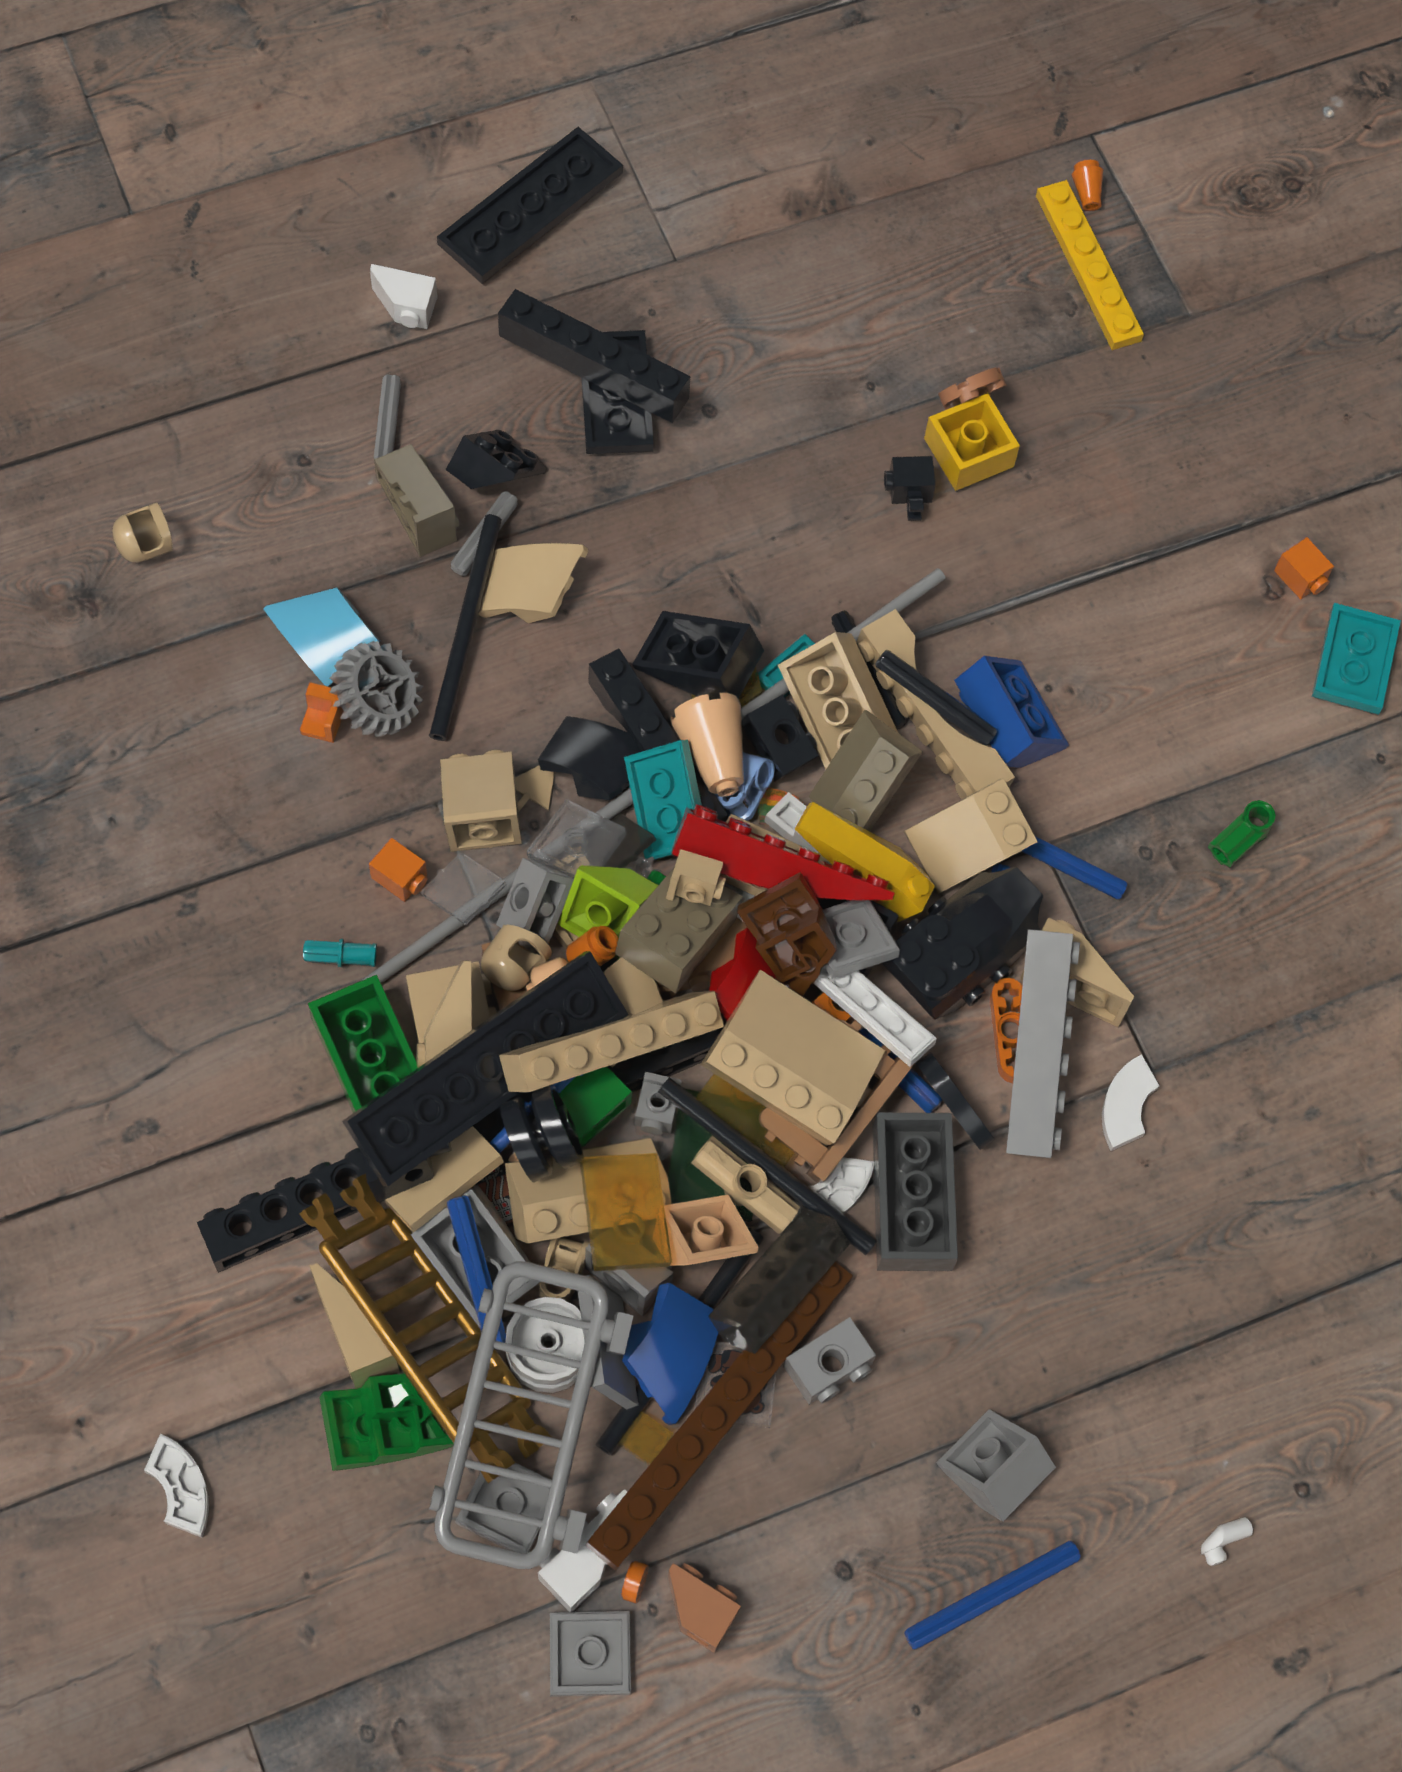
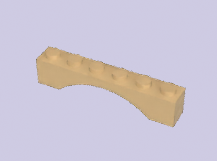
(966, 761)
(611, 1043)

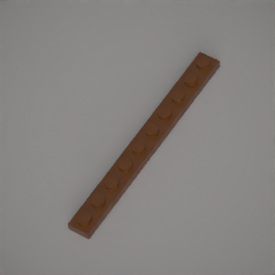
(708, 1426)

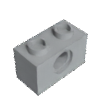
(536, 898)
(841, 1342)

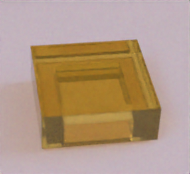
(645, 1438)

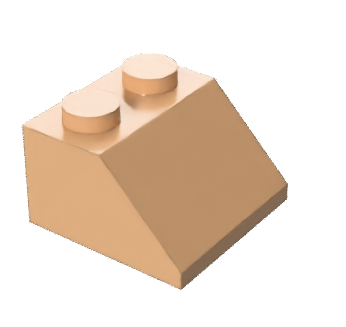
(707, 1231)

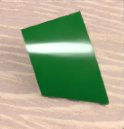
(379, 1424)

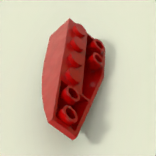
(767, 859)

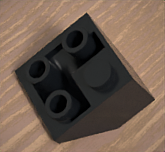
(492, 459)

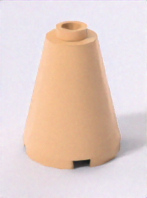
(714, 740)

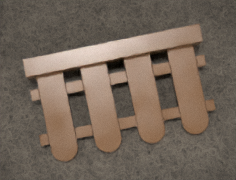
(809, 1149)

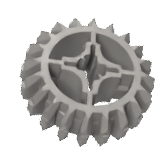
(376, 710)

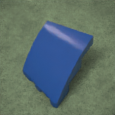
(671, 1350)

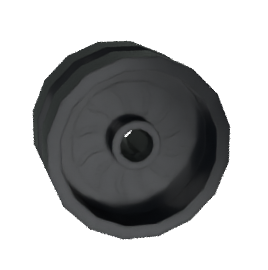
(542, 1132)

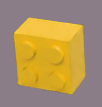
(971, 441)

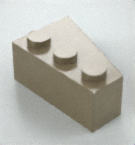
(417, 499)

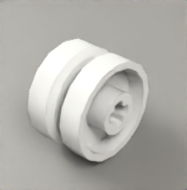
(532, 1333)

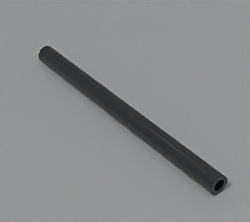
(465, 628)
(754, 1155)
(711, 1297)

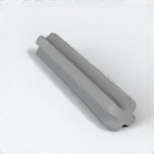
(387, 415)
(464, 558)

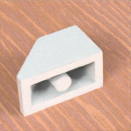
(405, 295)

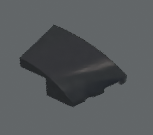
(592, 755)

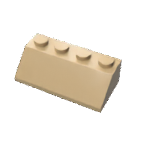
(832, 691)
(557, 1203)

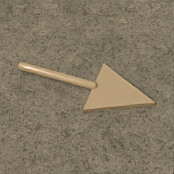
(535, 786)

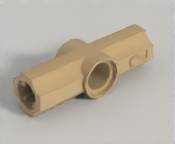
(726, 1170)

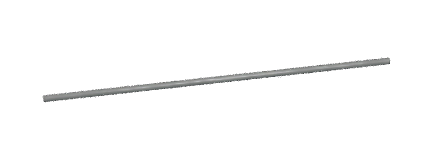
(625, 799)

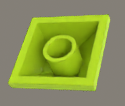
(603, 899)

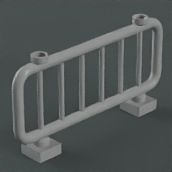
(553, 1525)

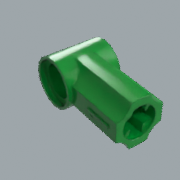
(1242, 834)

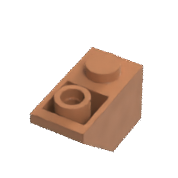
(701, 1610)

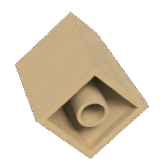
(480, 801)

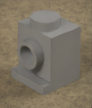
(650, 1118)

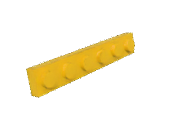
(1089, 265)

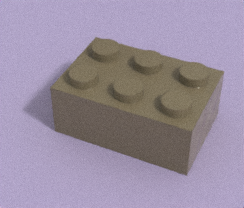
(675, 936)

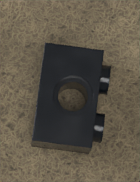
(761, 728)

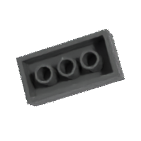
(914, 1192)

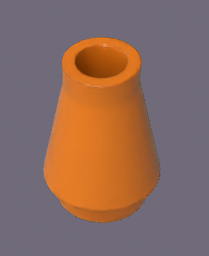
(1088, 182)

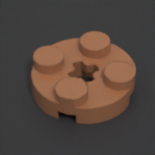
(974, 386)

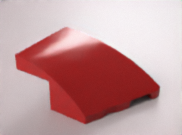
(736, 975)

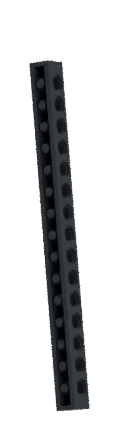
(268, 1234)

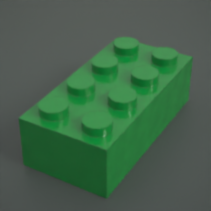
(362, 1040)

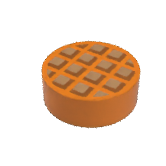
(634, 1581)

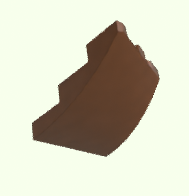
(790, 932)

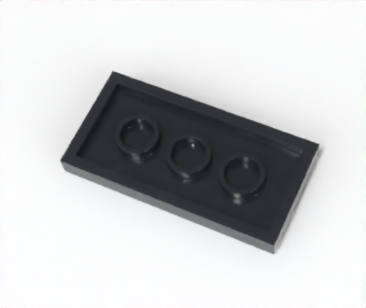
(611, 421)

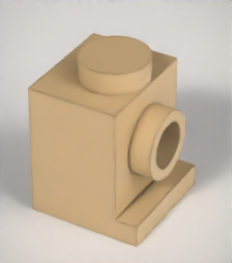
(696, 878)

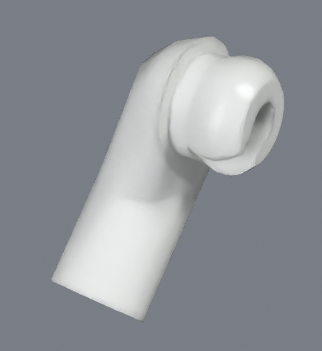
(1222, 1536)

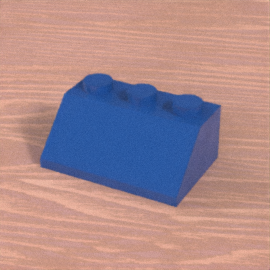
(1010, 702)

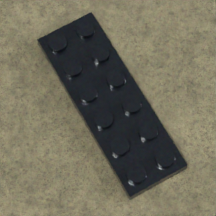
(529, 205)

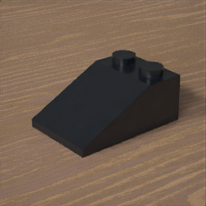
(700, 654)

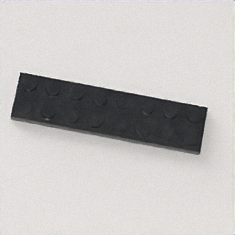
(467, 1077)

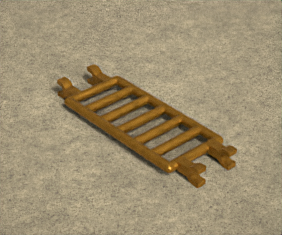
(375, 1217)

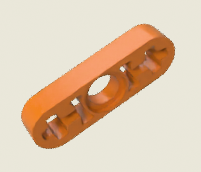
(998, 1005)

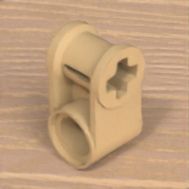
(565, 1256)

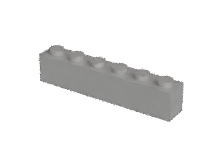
(1040, 1043)

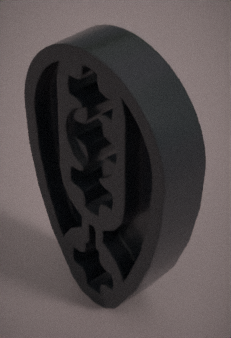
(955, 1101)

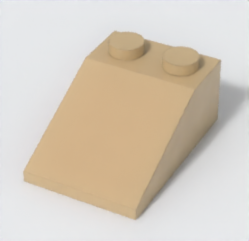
(970, 836)
(1097, 985)
(451, 1018)
(358, 1341)

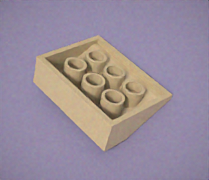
(794, 1058)

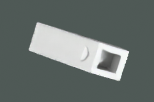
(573, 1575)

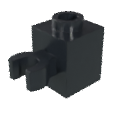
(911, 482)

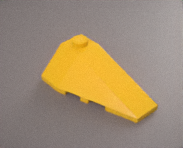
(869, 854)

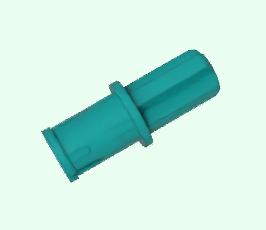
(340, 952)

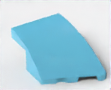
(320, 629)

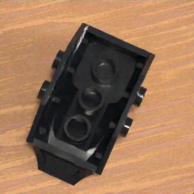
(967, 941)

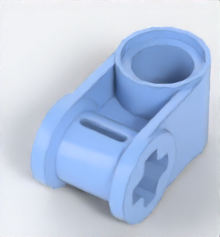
(757, 778)

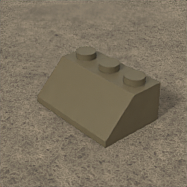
(865, 772)

